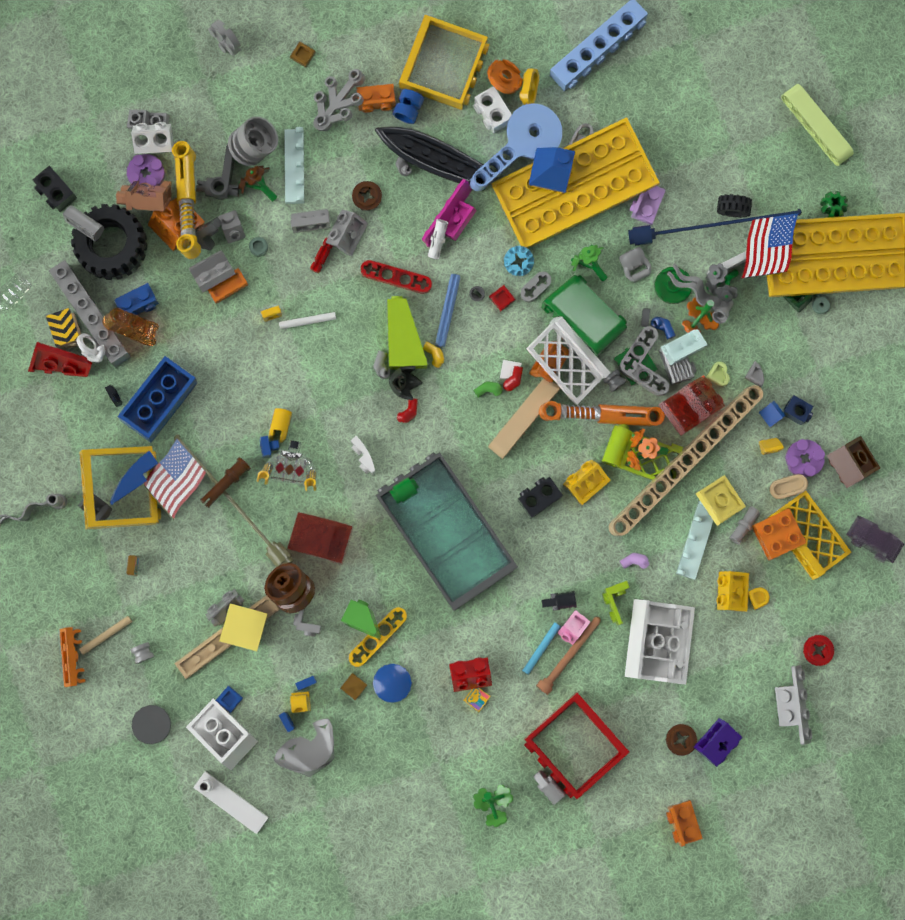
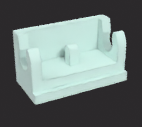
(684, 346)

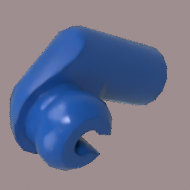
(664, 325)

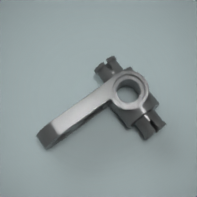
(211, 183)

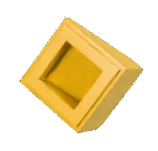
(770, 446)

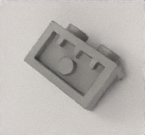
(310, 221)
(347, 231)
(212, 271)

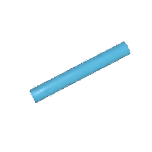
(541, 648)

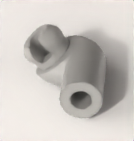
(403, 167)
(379, 366)

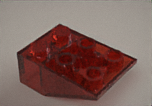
(320, 538)

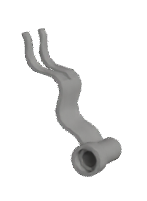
(721, 307)
(60, 503)

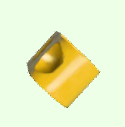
(300, 702)

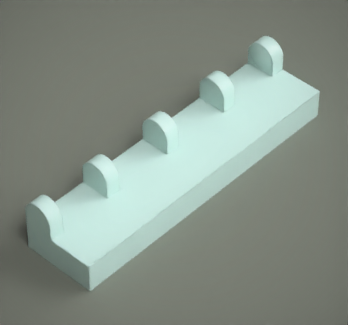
(294, 166)
(695, 543)

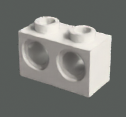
(497, 108)
(153, 143)

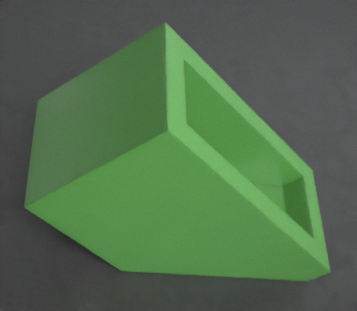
(361, 618)

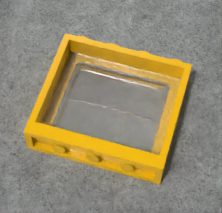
(444, 62)

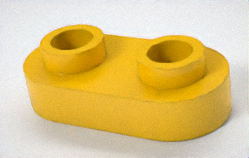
(530, 86)

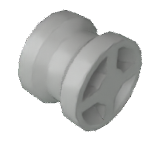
(142, 652)

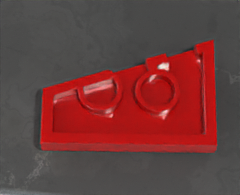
(58, 360)

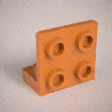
(167, 223)
(778, 534)

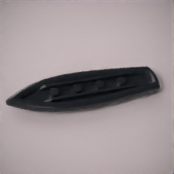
(430, 154)

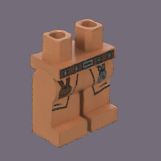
(145, 196)

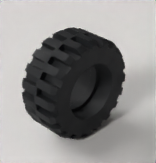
(123, 261)

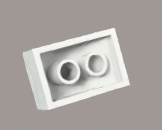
(221, 734)

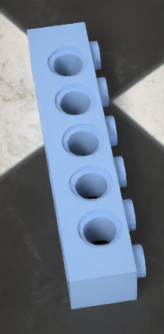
(630, 11)

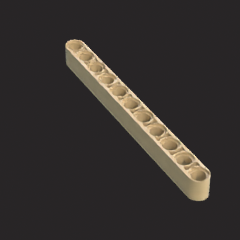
(678, 465)

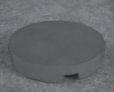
(151, 724)

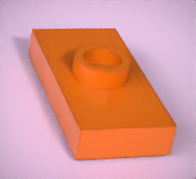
(228, 287)

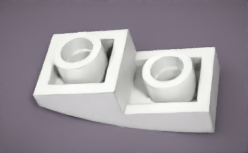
(366, 461)

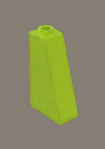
(403, 338)

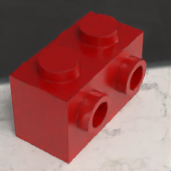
(470, 674)

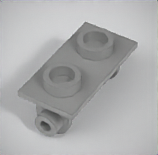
(218, 611)

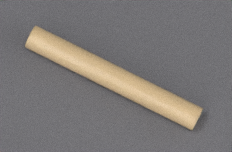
(105, 635)

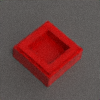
(502, 298)

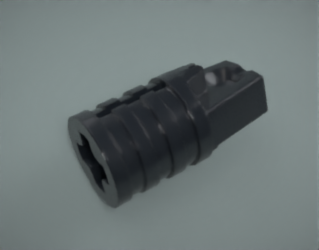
(560, 601)

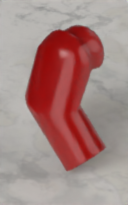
(514, 380)
(410, 413)

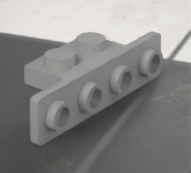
(792, 705)

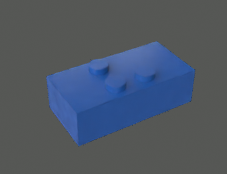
(157, 399)

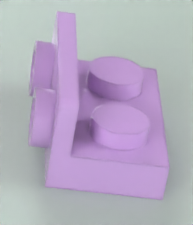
(647, 205)

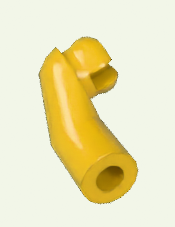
(437, 354)

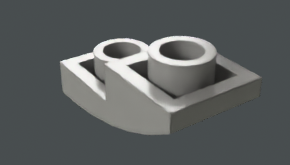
(143, 116)

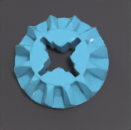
(522, 252)

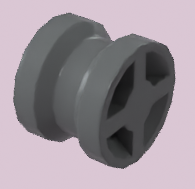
(614, 380)

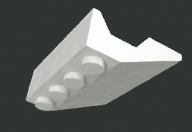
(659, 641)

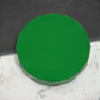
(667, 290)

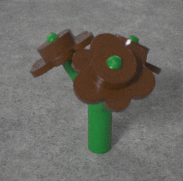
(256, 175)

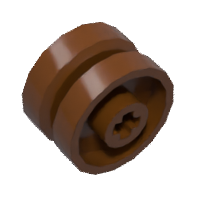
(289, 588)

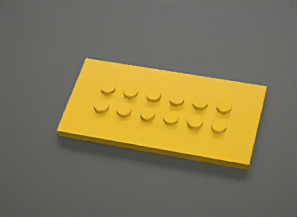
(604, 173)
(844, 256)

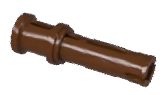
(231, 476)

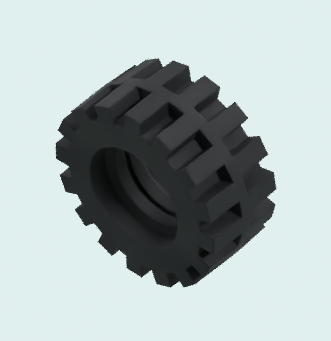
(734, 206)

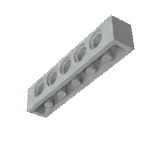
(89, 313)

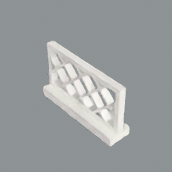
(576, 346)

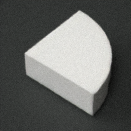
(507, 369)

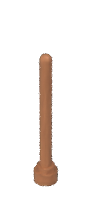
(546, 684)

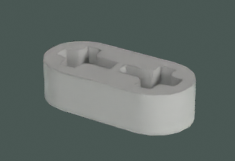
(533, 284)

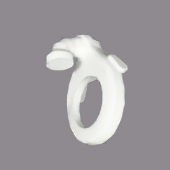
(93, 355)

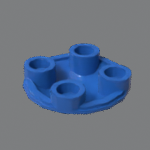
(392, 683)

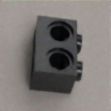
(56, 187)
(542, 500)

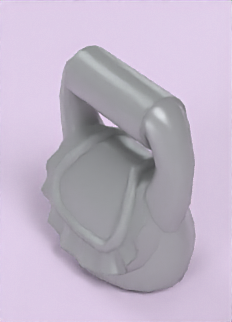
(633, 260)

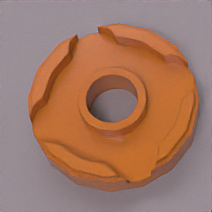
(502, 84)

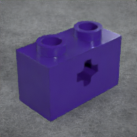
(709, 744)

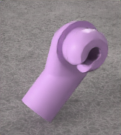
(635, 558)

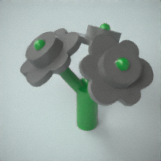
(717, 276)

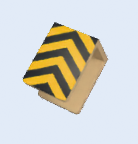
(64, 329)

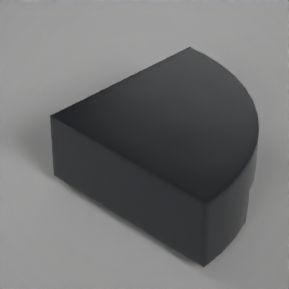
(113, 394)

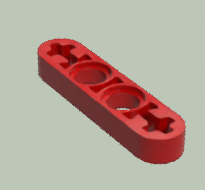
(397, 274)

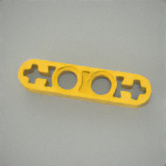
(381, 641)

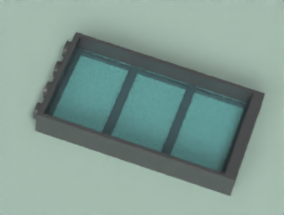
(448, 532)

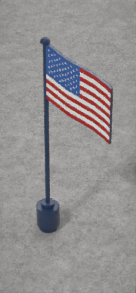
(767, 242)

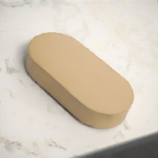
(788, 486)

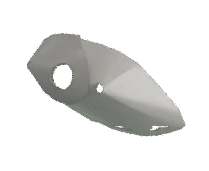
(309, 755)

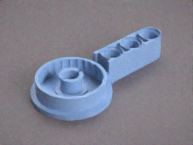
(520, 142)

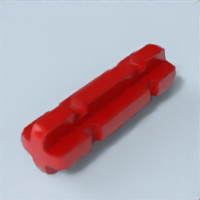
(321, 257)

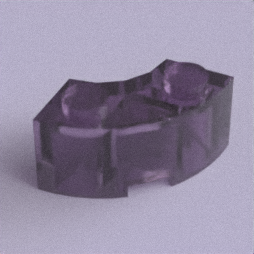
(881, 543)

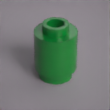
(404, 490)

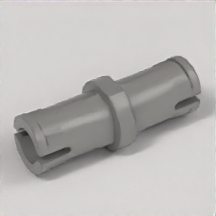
(744, 525)

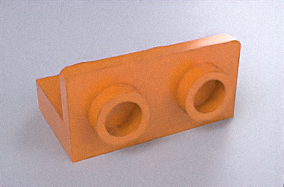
(377, 97)
(538, 371)
(684, 823)

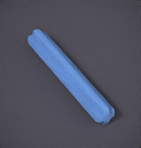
(447, 310)

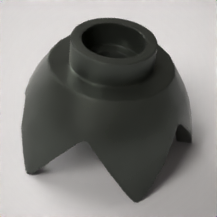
(403, 381)

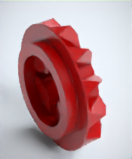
(827, 651)

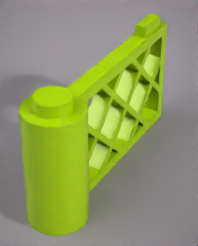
(620, 444)

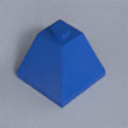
(551, 168)

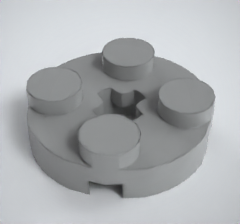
(226, 38)

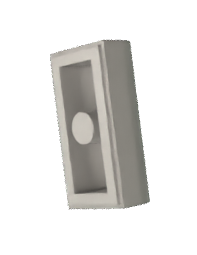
(83, 223)

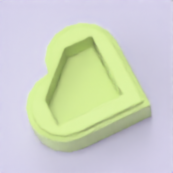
(718, 374)

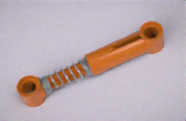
(604, 413)

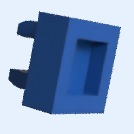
(267, 447)

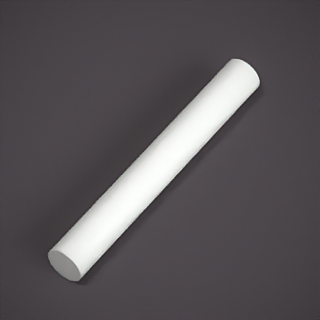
(307, 320)

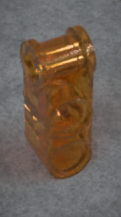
(142, 331)

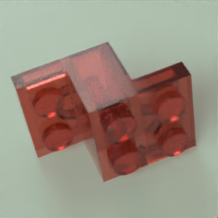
(692, 405)

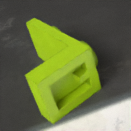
(618, 590)

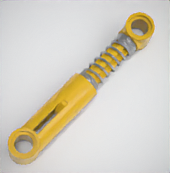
(186, 198)

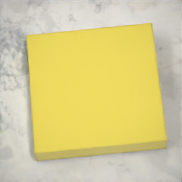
(720, 500)
(243, 627)

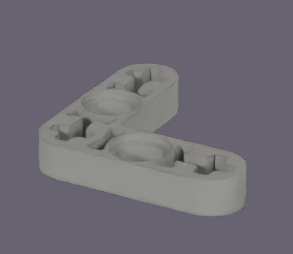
(638, 367)

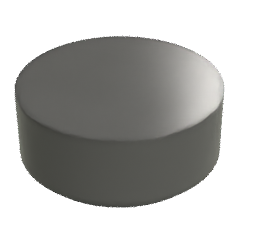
(645, 317)

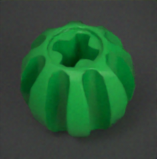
(836, 210)

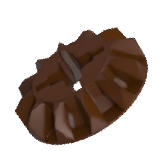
(363, 188)
(690, 741)

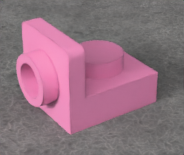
(573, 627)

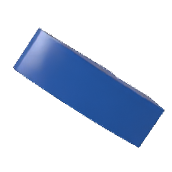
(134, 477)

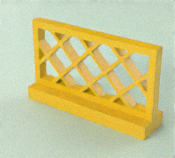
(803, 553)

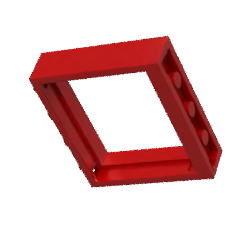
(601, 726)

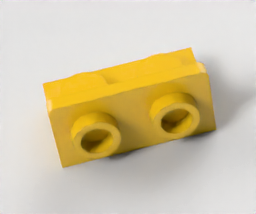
(586, 481)
(733, 591)

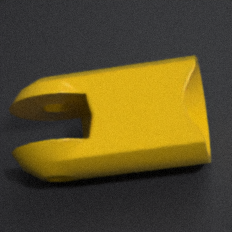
(280, 422)

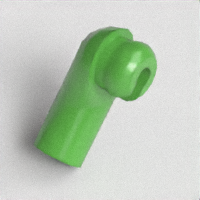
(488, 386)

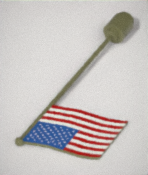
(179, 477)

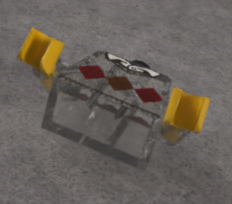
(290, 468)

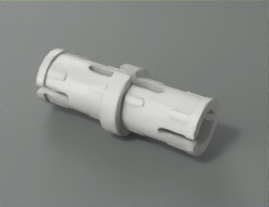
(437, 239)

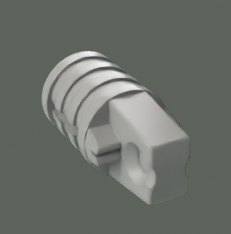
(549, 787)

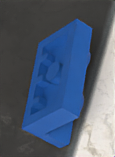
(138, 300)

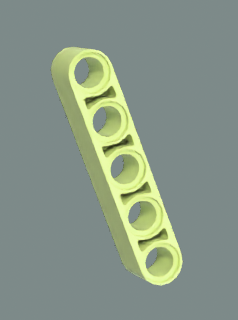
(817, 124)

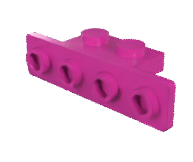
(455, 213)

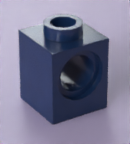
(789, 410)

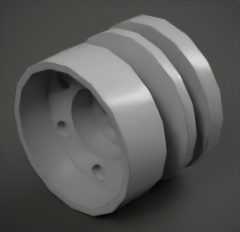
(253, 141)

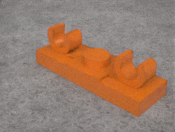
(70, 656)

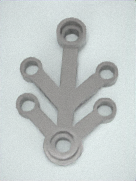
(337, 101)

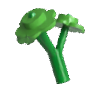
(589, 255)
(486, 800)

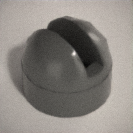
(473, 296)

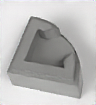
(755, 374)

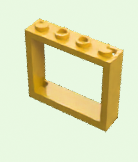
(88, 496)

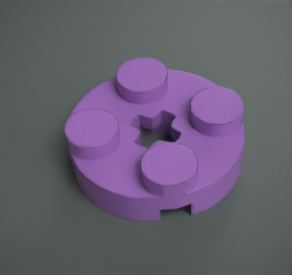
(143, 162)
(814, 453)

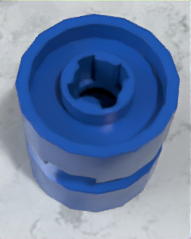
(409, 104)

